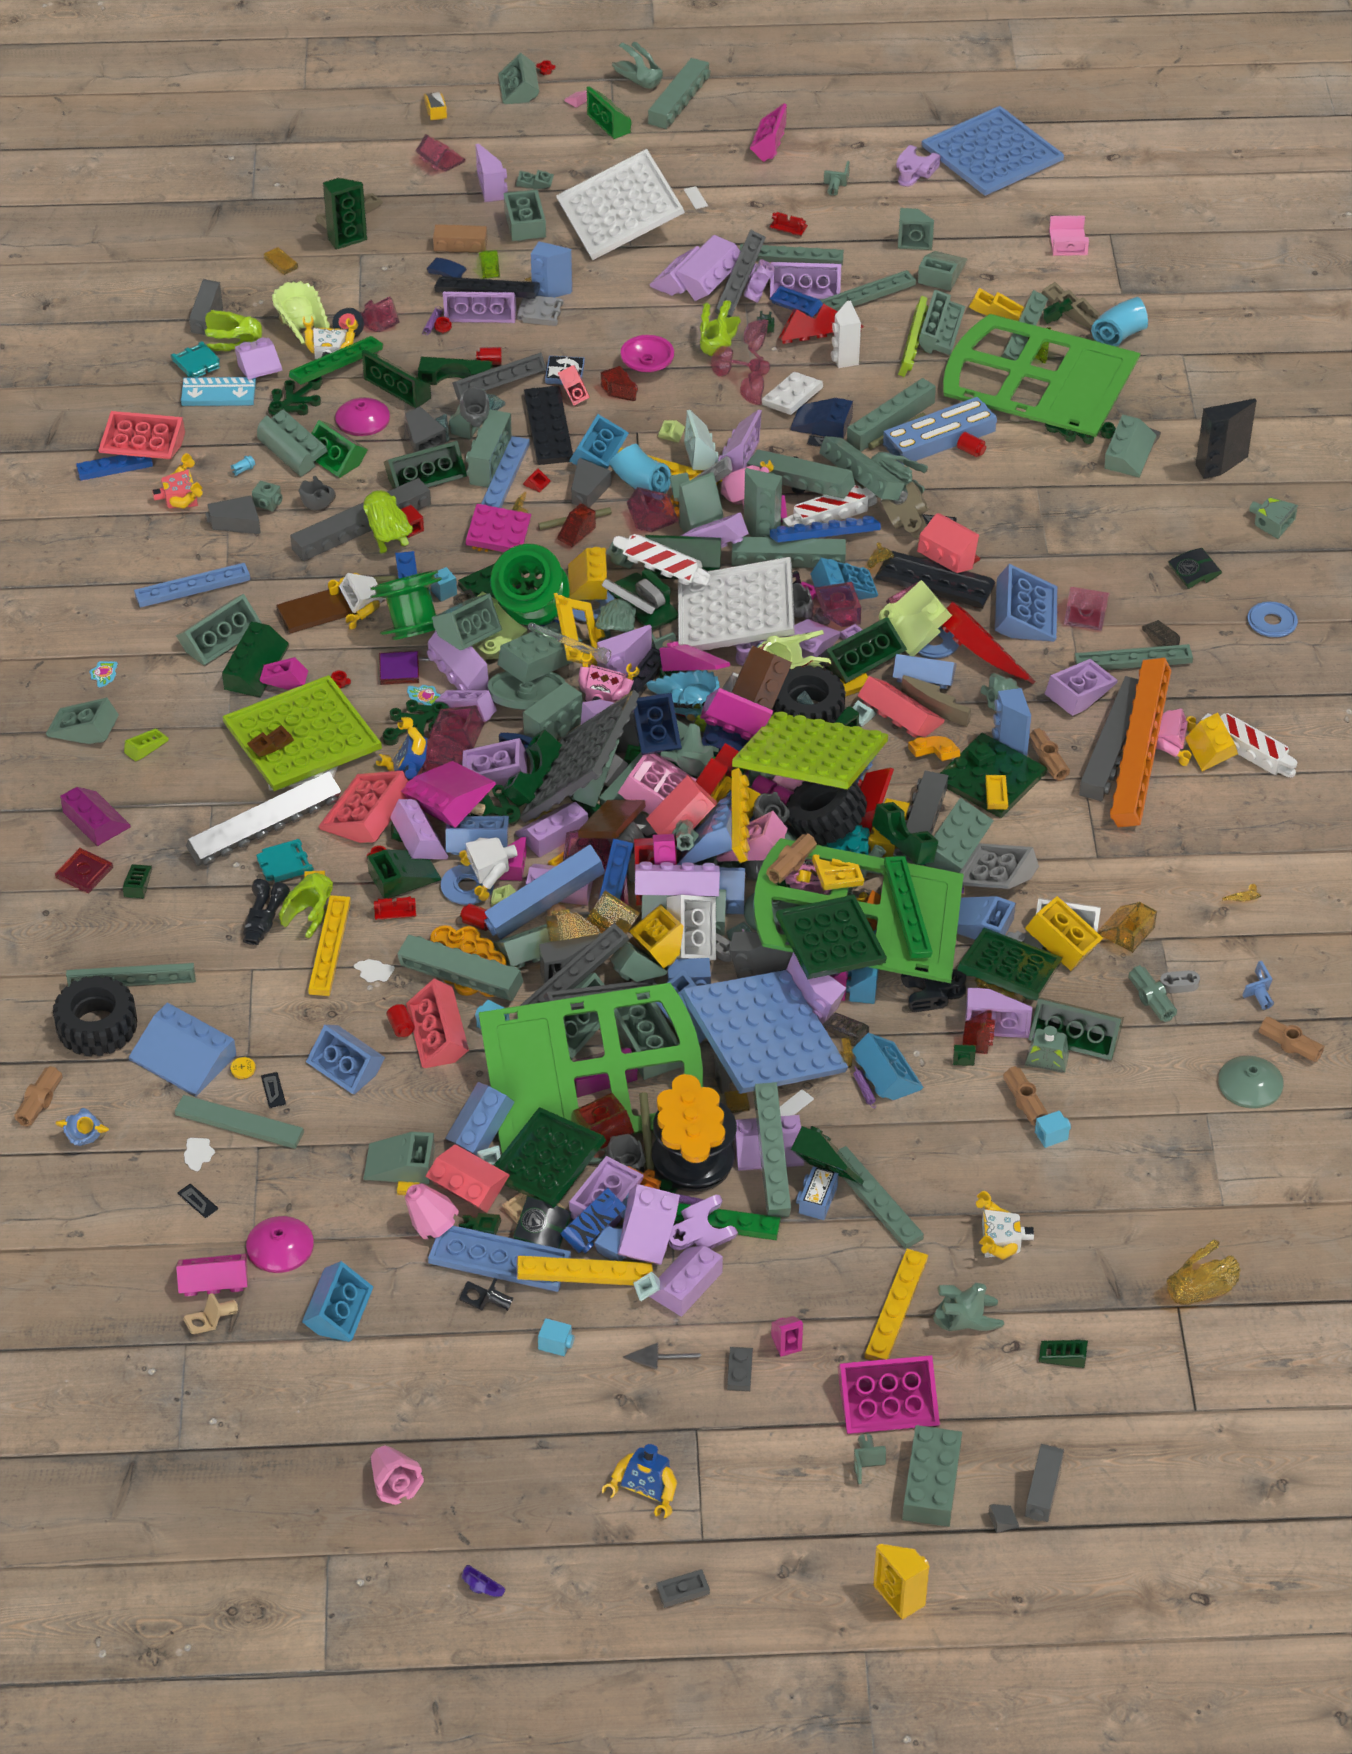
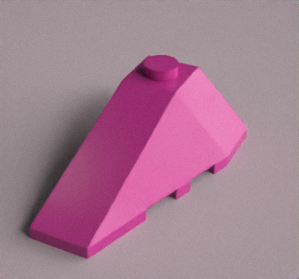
(685, 657)

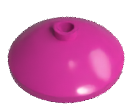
(647, 353)
(362, 416)
(280, 1252)

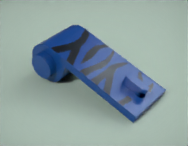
(592, 1221)

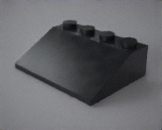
(1224, 437)

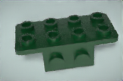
(661, 615)

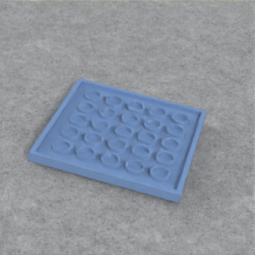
(992, 150)
(764, 1030)

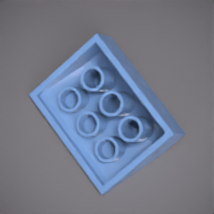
(1025, 606)
(714, 834)
(183, 1049)

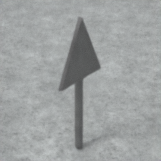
(649, 1356)

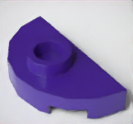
(481, 1583)

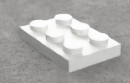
(792, 393)

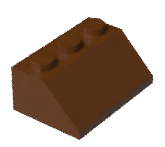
(761, 677)

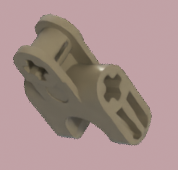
(909, 512)

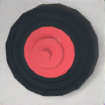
(341, 316)

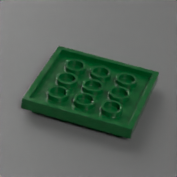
(968, 779)
(831, 937)
(1009, 964)
(548, 1156)

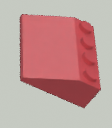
(142, 435)
(366, 806)

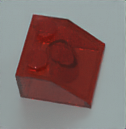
(605, 1117)

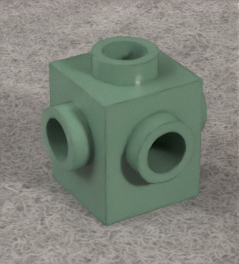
(267, 495)
(618, 557)

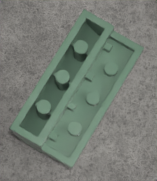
(941, 324)
(290, 442)

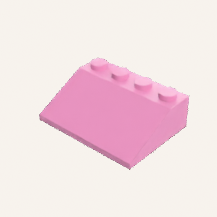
(652, 781)

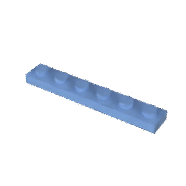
(506, 472)
(192, 585)

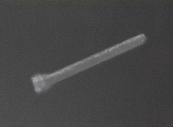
(601, 654)

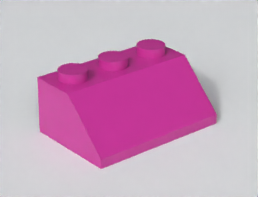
(769, 133)
(734, 713)
(212, 1274)

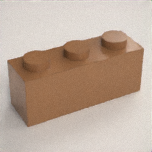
(460, 238)

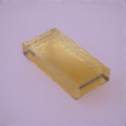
(280, 260)

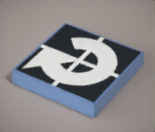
(559, 363)

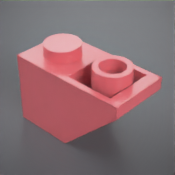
(574, 384)

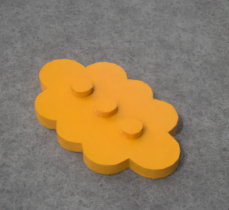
(469, 941)
(690, 1118)

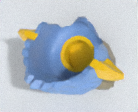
(82, 1127)

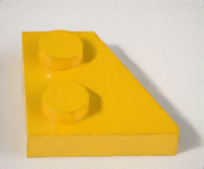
(837, 873)

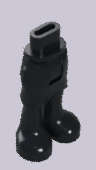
(260, 920)

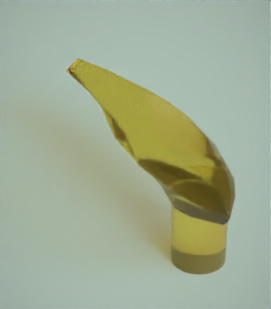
(519, 503)
(1244, 896)

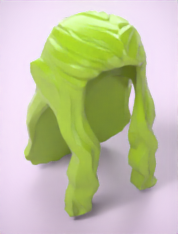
(230, 325)
(718, 331)
(386, 519)
(310, 892)

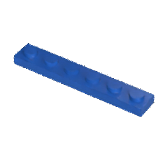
(820, 529)

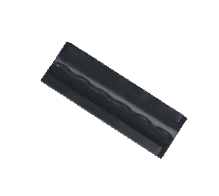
(943, 582)

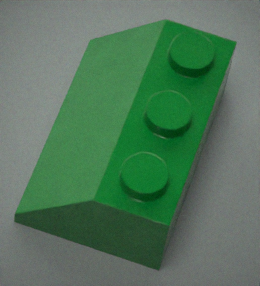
(607, 114)
(342, 451)

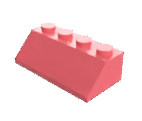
(899, 707)
(437, 1025)

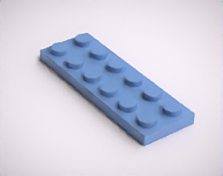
(490, 1255)

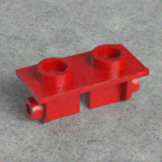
(794, 225)
(400, 908)

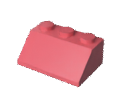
(948, 544)
(683, 803)
(467, 1177)

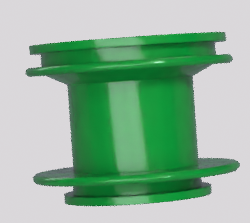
(409, 604)
(528, 604)

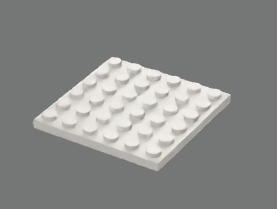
(620, 204)
(737, 606)

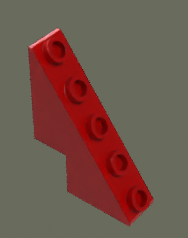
(803, 326)
(717, 770)

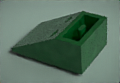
(398, 873)

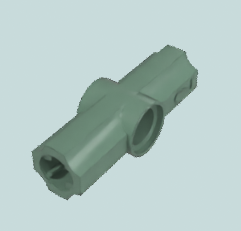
(685, 835)
(1152, 993)

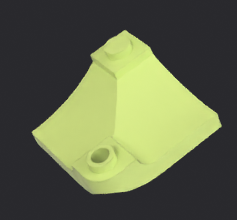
(916, 617)
(490, 646)

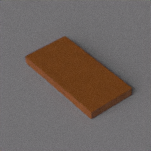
(313, 610)
(611, 819)

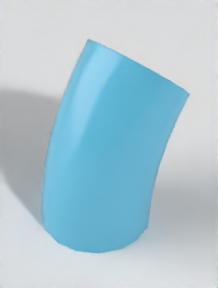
(1120, 322)
(640, 470)

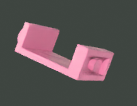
(1068, 235)

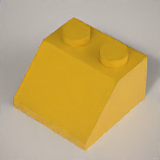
(1211, 742)

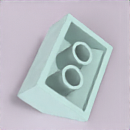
(699, 443)

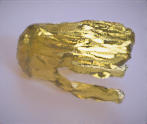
(1206, 1282)

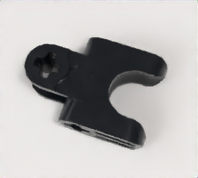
(933, 993)

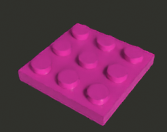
(497, 528)

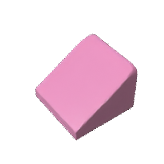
(577, 98)

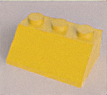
(587, 575)
(1063, 933)
(659, 936)
(901, 1578)

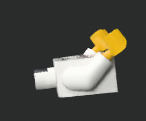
(488, 862)

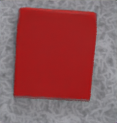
(537, 481)

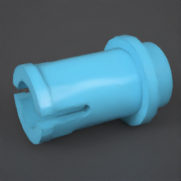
(245, 464)

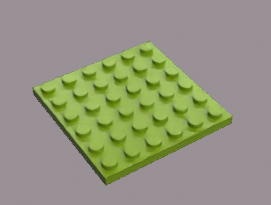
(323, 728)
(811, 750)

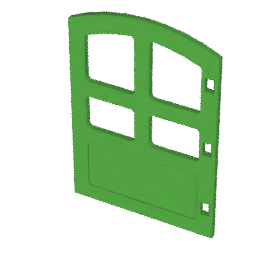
(1078, 391)
(937, 896)
(532, 1058)

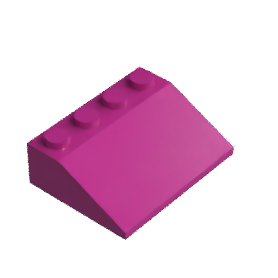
(448, 791)
(888, 1394)

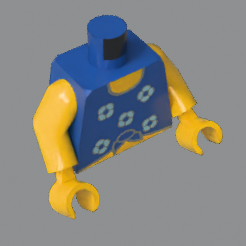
(410, 754)
(647, 1475)

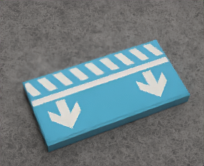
(218, 391)

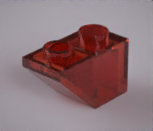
(618, 384)
(577, 525)
(978, 1031)

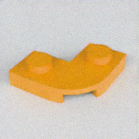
(941, 746)

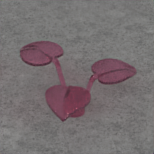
(753, 386)

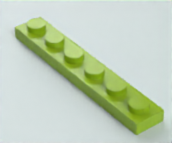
(912, 340)

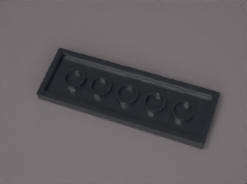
(548, 425)

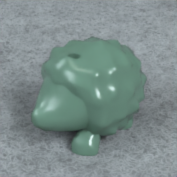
(996, 684)

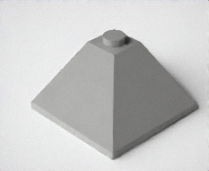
(999, 866)

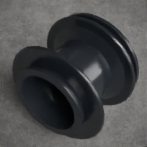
(701, 1175)

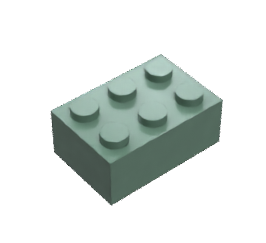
(524, 215)
(555, 712)

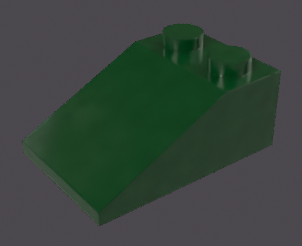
(819, 1152)

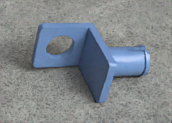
(1260, 987)

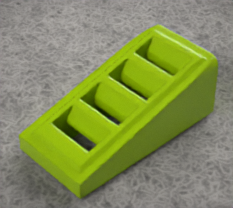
(144, 744)

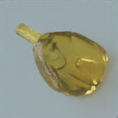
(879, 555)

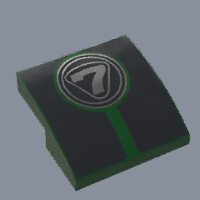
(1194, 567)
(541, 1223)

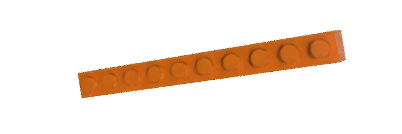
(1140, 743)

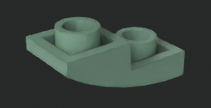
(538, 181)

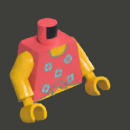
(179, 487)

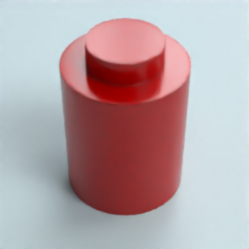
(490, 354)
(971, 444)
(474, 916)
(400, 1020)

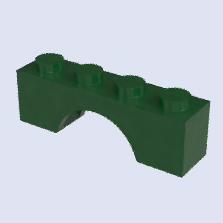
(437, 369)
(542, 752)
(891, 823)

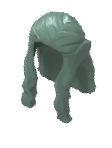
(639, 73)
(903, 473)
(616, 615)

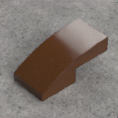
(276, 740)

